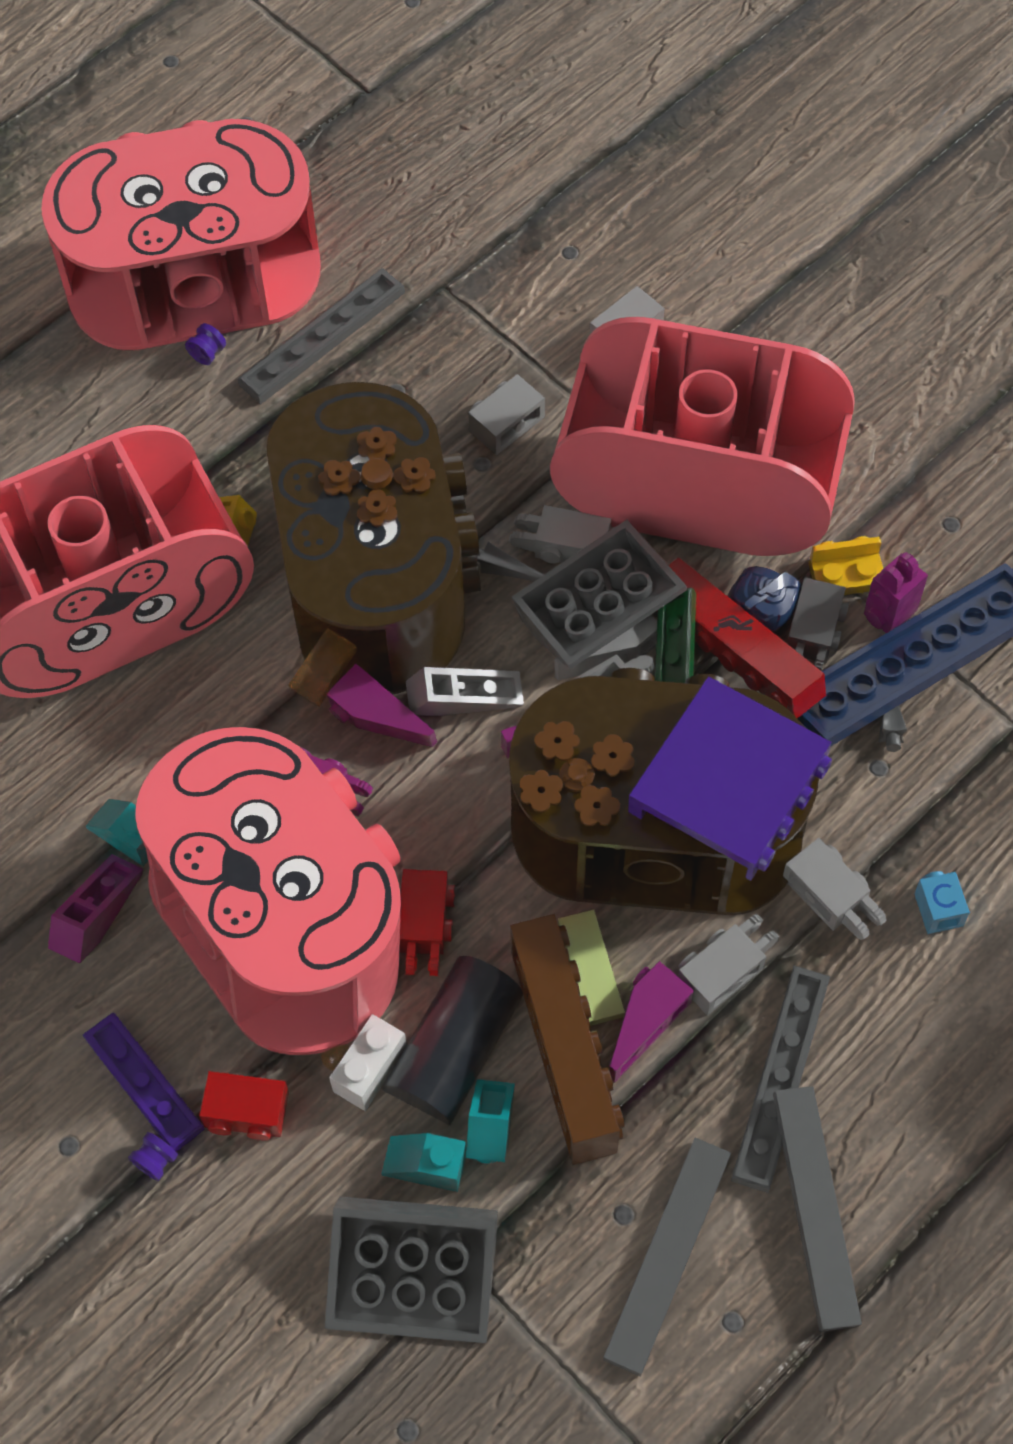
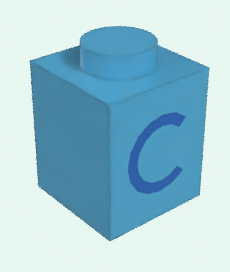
(941, 902)

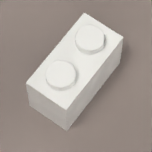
(368, 1062)

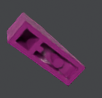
(374, 709)
(92, 909)
(653, 1006)

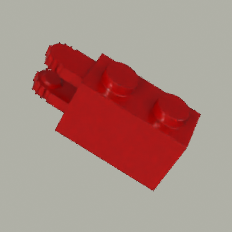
(423, 916)

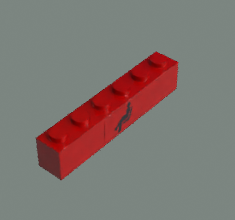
(750, 647)

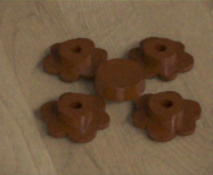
(376, 475)
(577, 773)

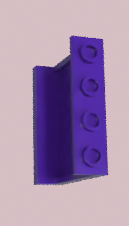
(732, 775)

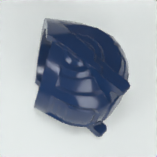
(767, 595)

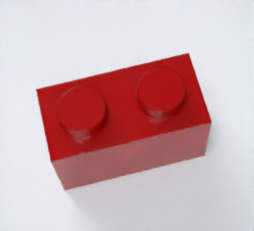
(244, 1105)

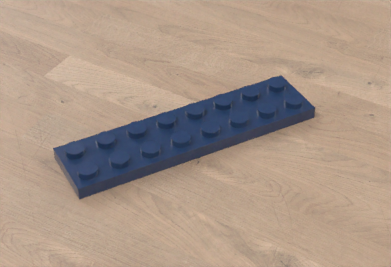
(914, 656)

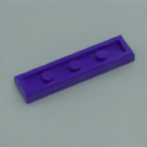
(143, 1082)

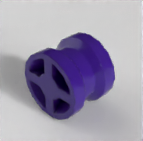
(205, 344)
(153, 1156)

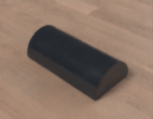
(454, 1038)

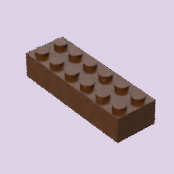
(565, 1040)

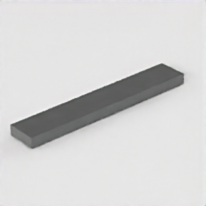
(321, 336)
(781, 1071)
(816, 1209)
(667, 1257)

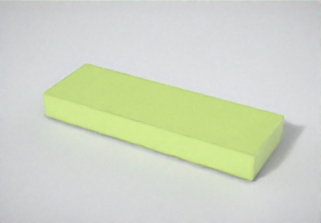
(594, 967)

